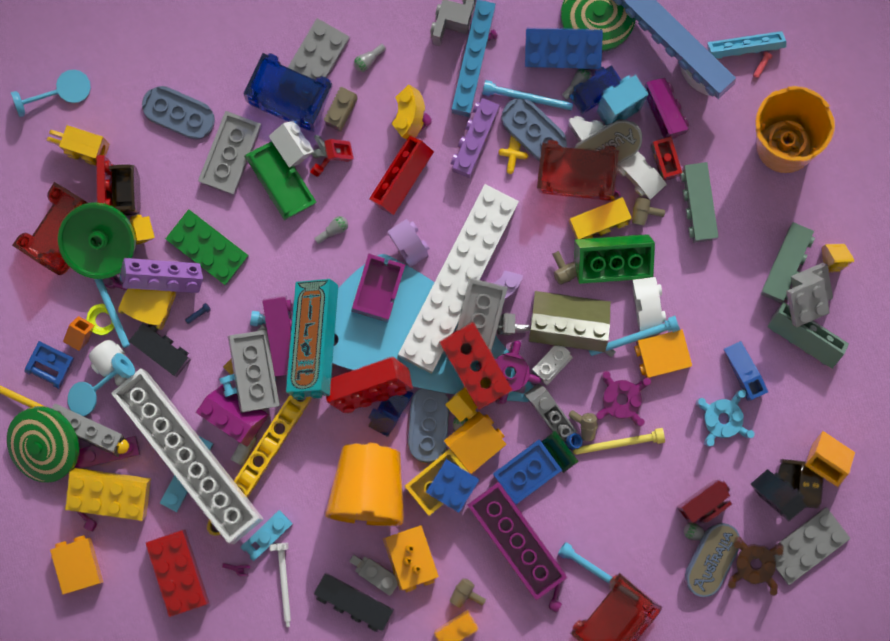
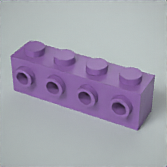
(475, 138)
(161, 275)

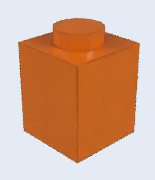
(78, 333)

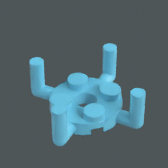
(735, 416)

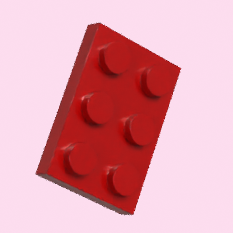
(104, 184)

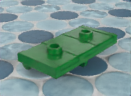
(280, 181)

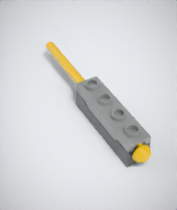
(85, 428)

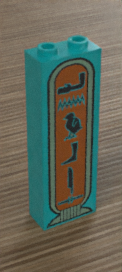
(312, 339)

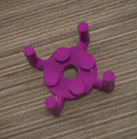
(522, 370)
(633, 396)

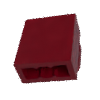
(706, 502)

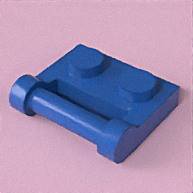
(51, 358)

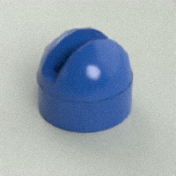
(576, 441)

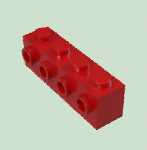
(401, 175)

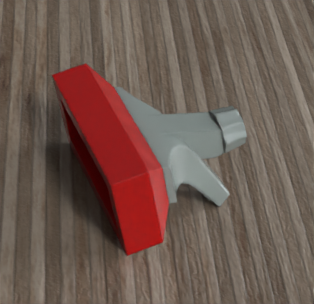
(333, 149)

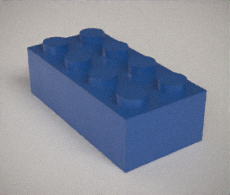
(563, 48)

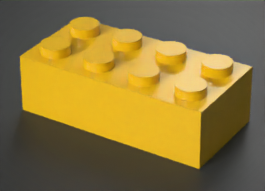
(108, 494)

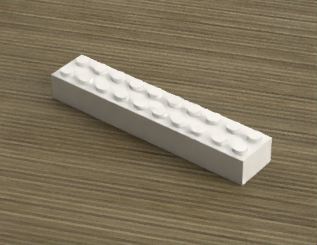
(465, 261)
(187, 456)

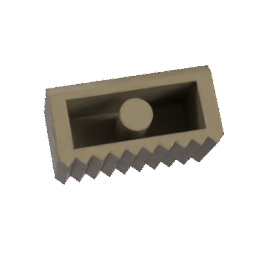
(340, 109)

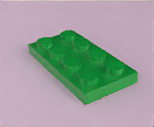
(207, 247)

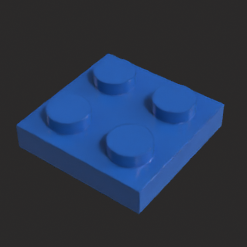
(452, 486)

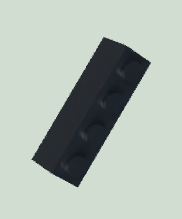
(353, 602)

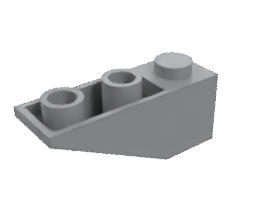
(550, 411)

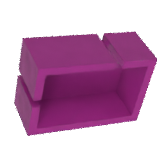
(378, 288)

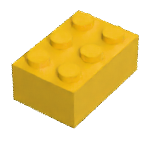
(421, 483)

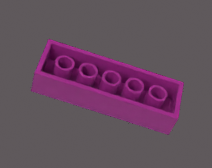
(517, 541)

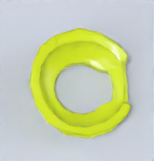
(91, 317)

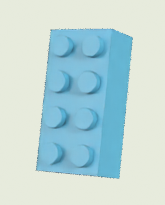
(622, 100)

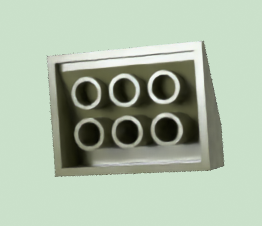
(570, 321)

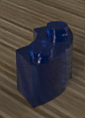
(588, 94)
(388, 413)

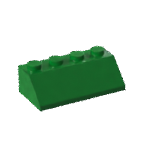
(614, 258)

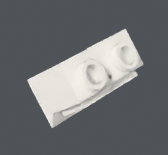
(552, 363)

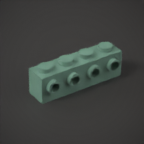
(700, 202)
(787, 262)
(809, 337)

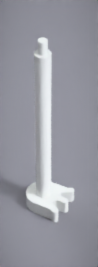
(281, 547)

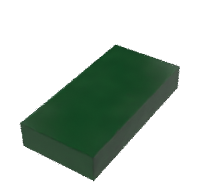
(559, 451)

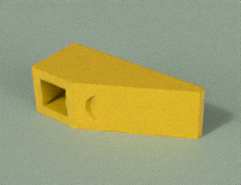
(836, 257)

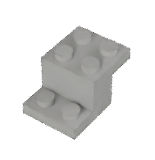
(452, 17)
(810, 294)

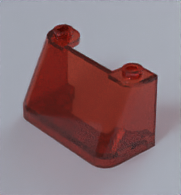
(578, 172)
(43, 244)
(620, 616)

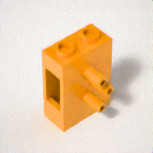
(410, 558)

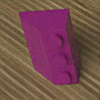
(666, 108)
(226, 415)

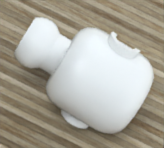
(101, 359)

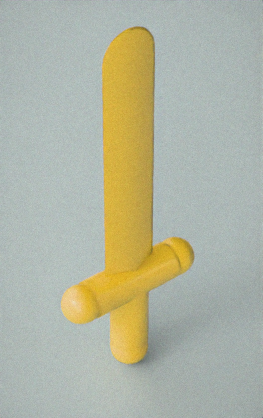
(512, 152)

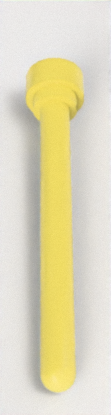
(655, 436)

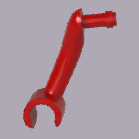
(318, 169)

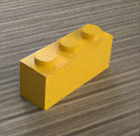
(600, 220)

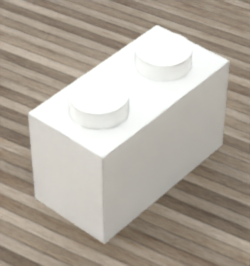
(291, 143)

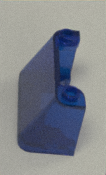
(287, 93)

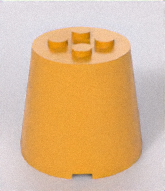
(795, 117)
(367, 486)

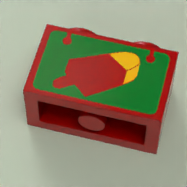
(666, 158)

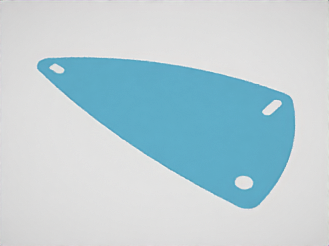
(372, 340)

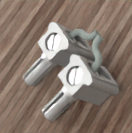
(507, 325)

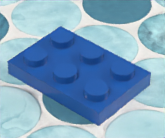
(527, 471)

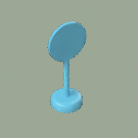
(71, 86)
(83, 396)

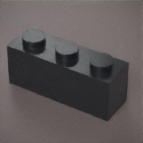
(160, 349)
(779, 494)

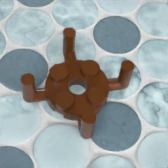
(756, 575)

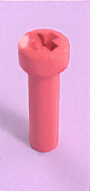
(766, 56)

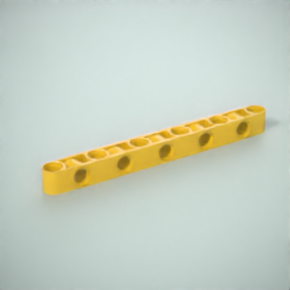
(268, 447)

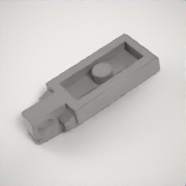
(375, 574)

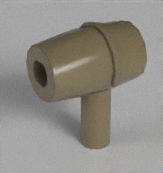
(642, 209)
(566, 271)
(588, 424)
(464, 591)

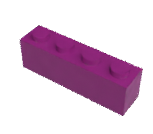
(279, 331)

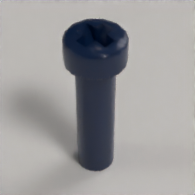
(198, 313)

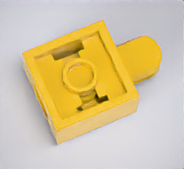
(80, 144)

